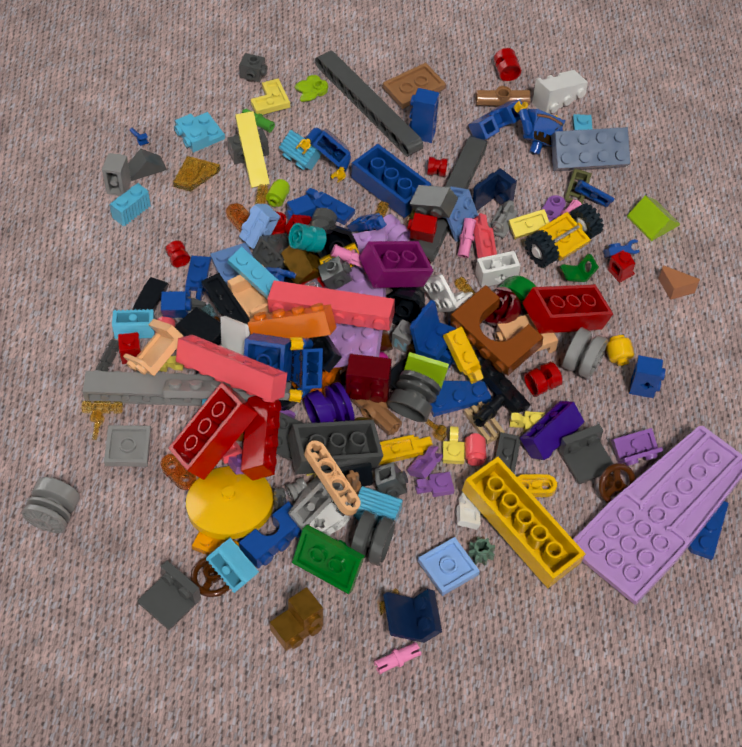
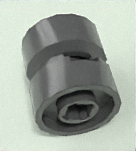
(323, 217)

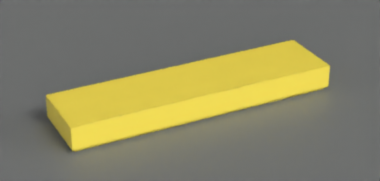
(252, 149)

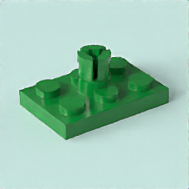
(328, 559)

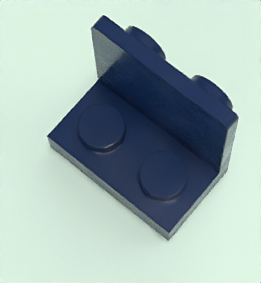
(496, 185)
(413, 617)

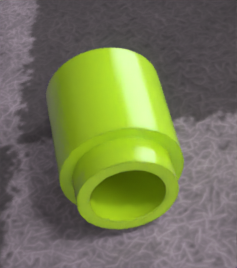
(278, 193)

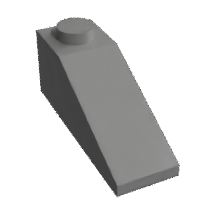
(312, 502)

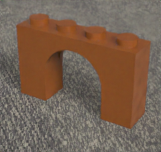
(503, 354)

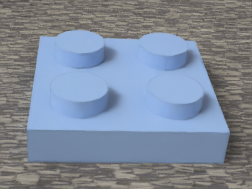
(448, 566)

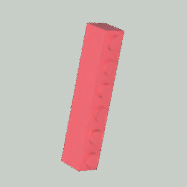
(347, 307)
(231, 368)

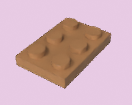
(406, 84)

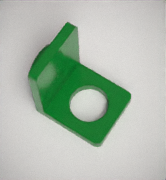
(578, 273)

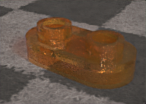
(237, 217)
(177, 474)

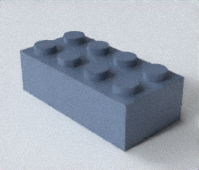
(590, 149)

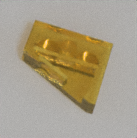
(194, 173)

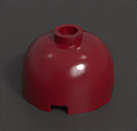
(508, 309)

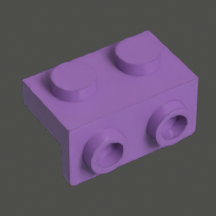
(636, 446)

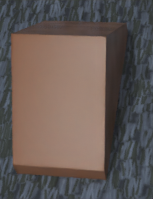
(677, 283)

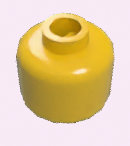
(620, 350)

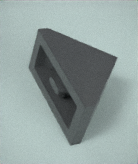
(145, 164)

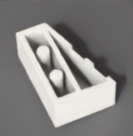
(558, 91)

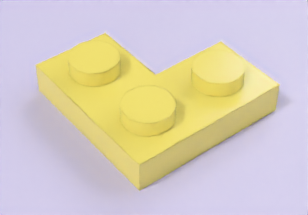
(273, 100)

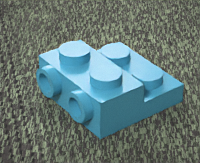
(198, 131)

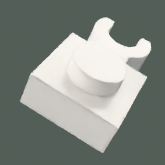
(467, 513)

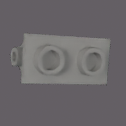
(500, 222)

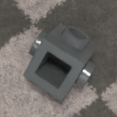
(252, 67)
(335, 273)
(391, 480)

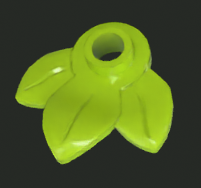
(311, 88)

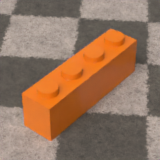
(297, 322)

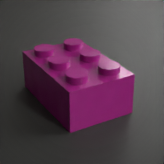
(395, 264)

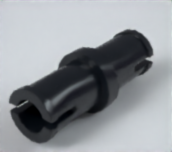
(489, 410)

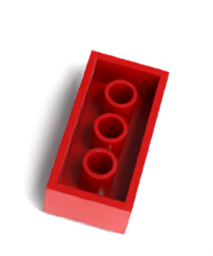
(567, 308)
(212, 431)

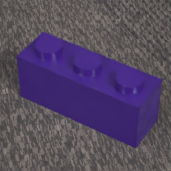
(551, 428)

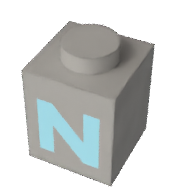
(402, 336)

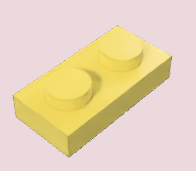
(528, 224)

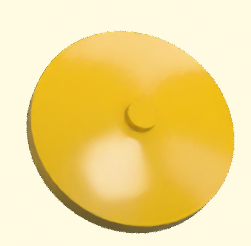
(229, 504)

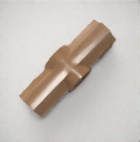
(501, 96)
(380, 414)

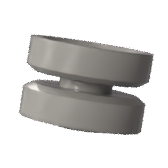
(584, 353)

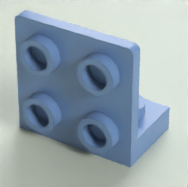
(463, 209)

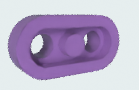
(552, 208)

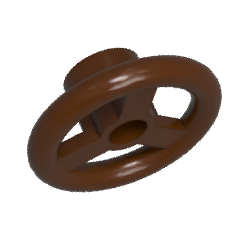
(613, 481)
(207, 570)

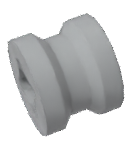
(295, 490)

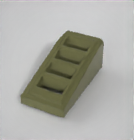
(577, 174)

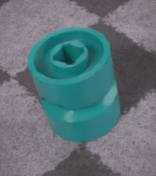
(307, 237)

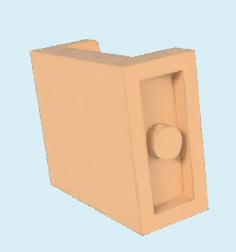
(248, 297)
(509, 330)
(157, 349)

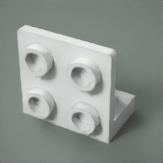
(442, 295)
(233, 334)

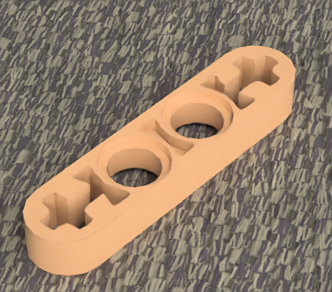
(329, 478)

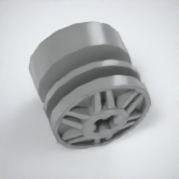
(50, 505)

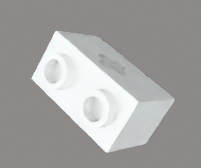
(496, 268)

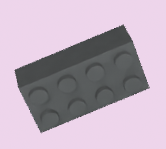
(345, 440)

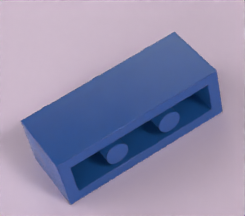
(424, 113)

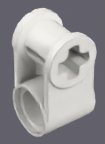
(329, 520)

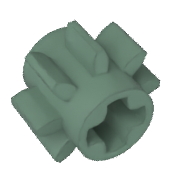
(487, 553)

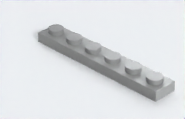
(203, 389)

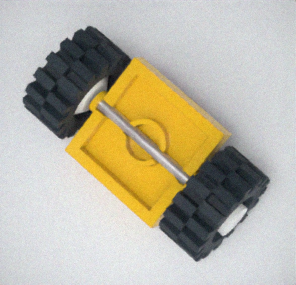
(564, 235)

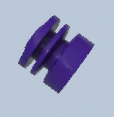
(331, 407)

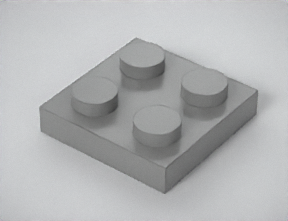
(127, 446)

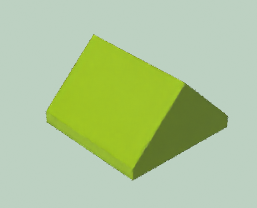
(652, 218)
(431, 368)

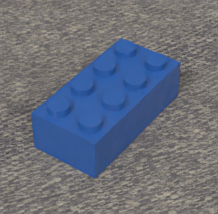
(387, 178)

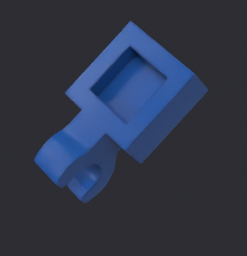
(616, 248)

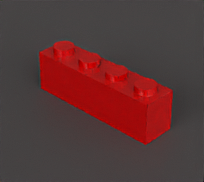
(261, 439)

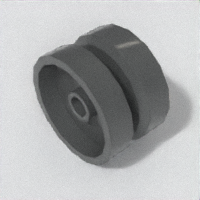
(373, 537)

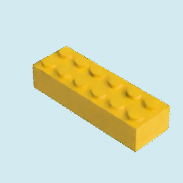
(523, 522)

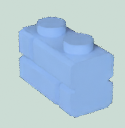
(259, 223)

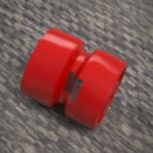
(507, 64)
(542, 379)

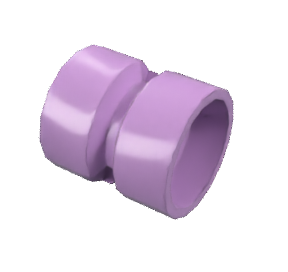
(395, 230)

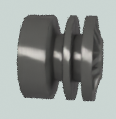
(414, 396)

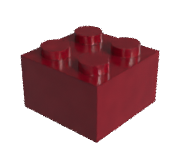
(368, 378)

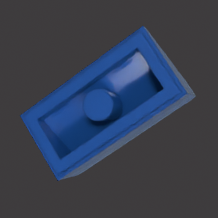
(594, 193)

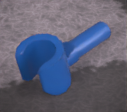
(141, 138)

